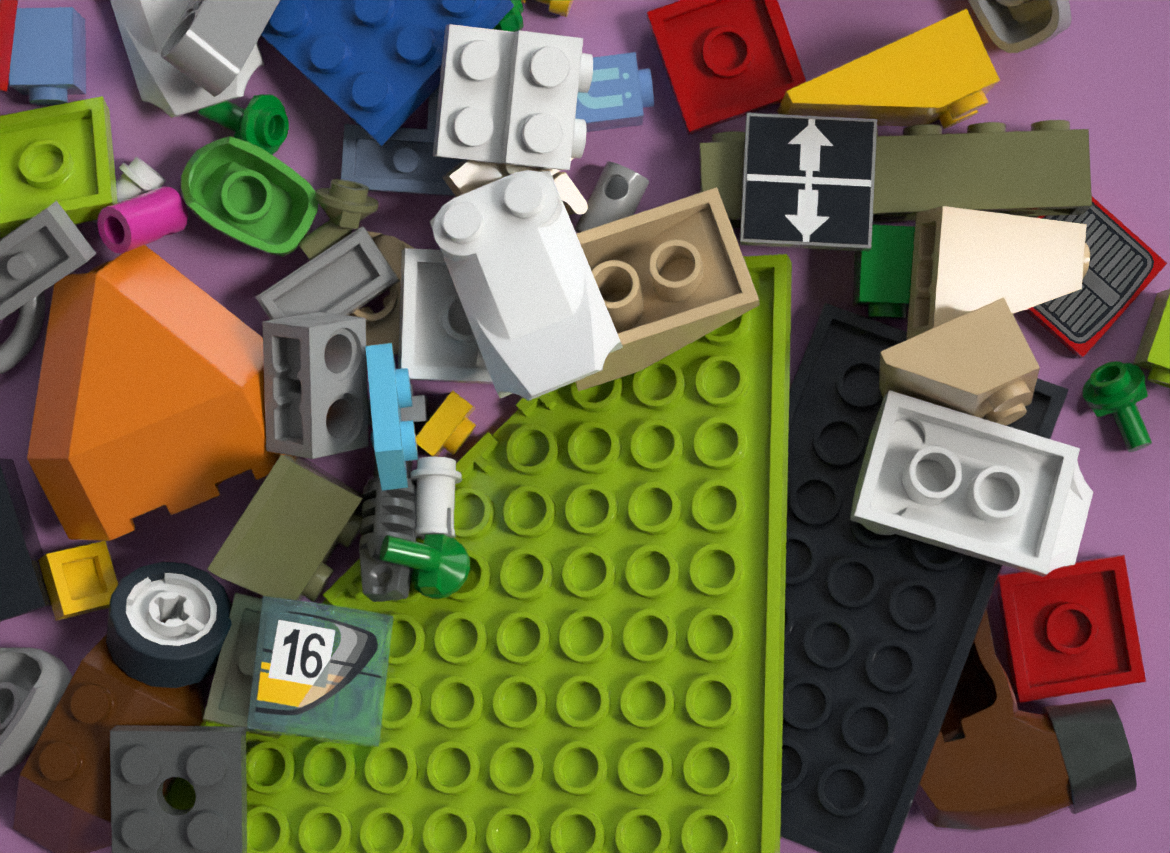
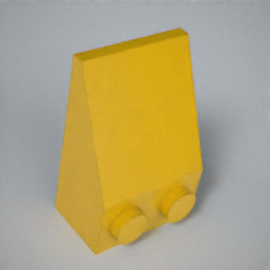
(907, 83)

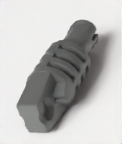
(386, 514)

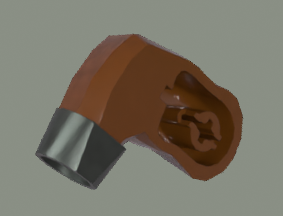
(1018, 766)

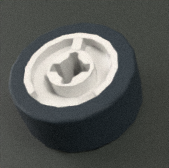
(185, 645)

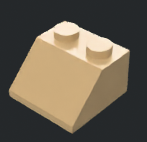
(967, 365)

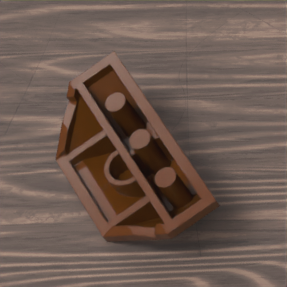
(68, 775)

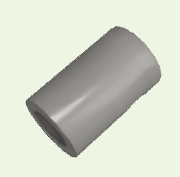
(613, 197)

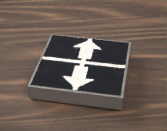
(808, 182)

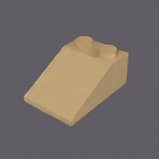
(666, 280)

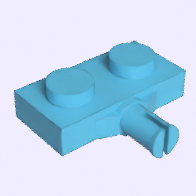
(391, 437)

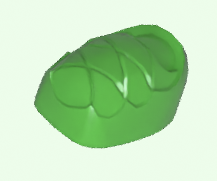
(249, 195)

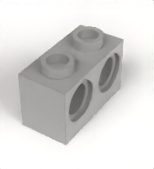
(315, 384)

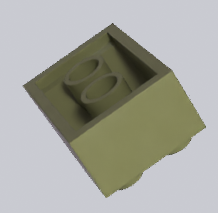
(290, 532)

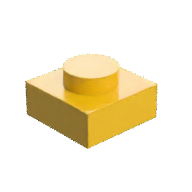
(447, 427)
(79, 579)

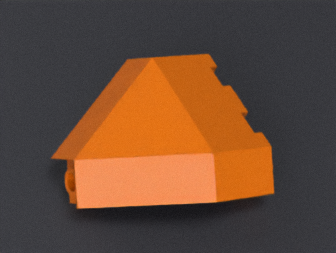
(143, 397)

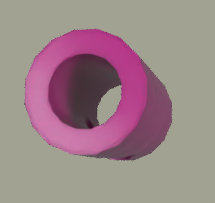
(142, 219)

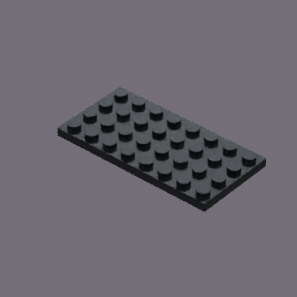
(868, 616)

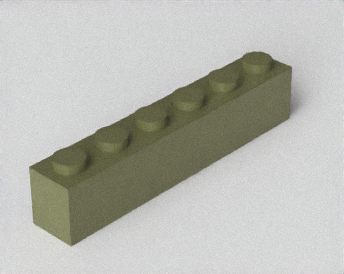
(923, 169)

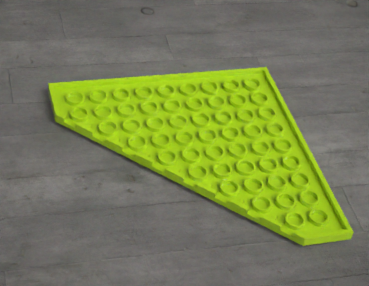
(613, 634)

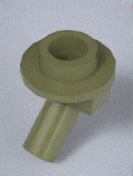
(346, 206)

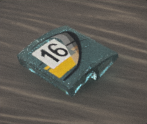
(320, 672)

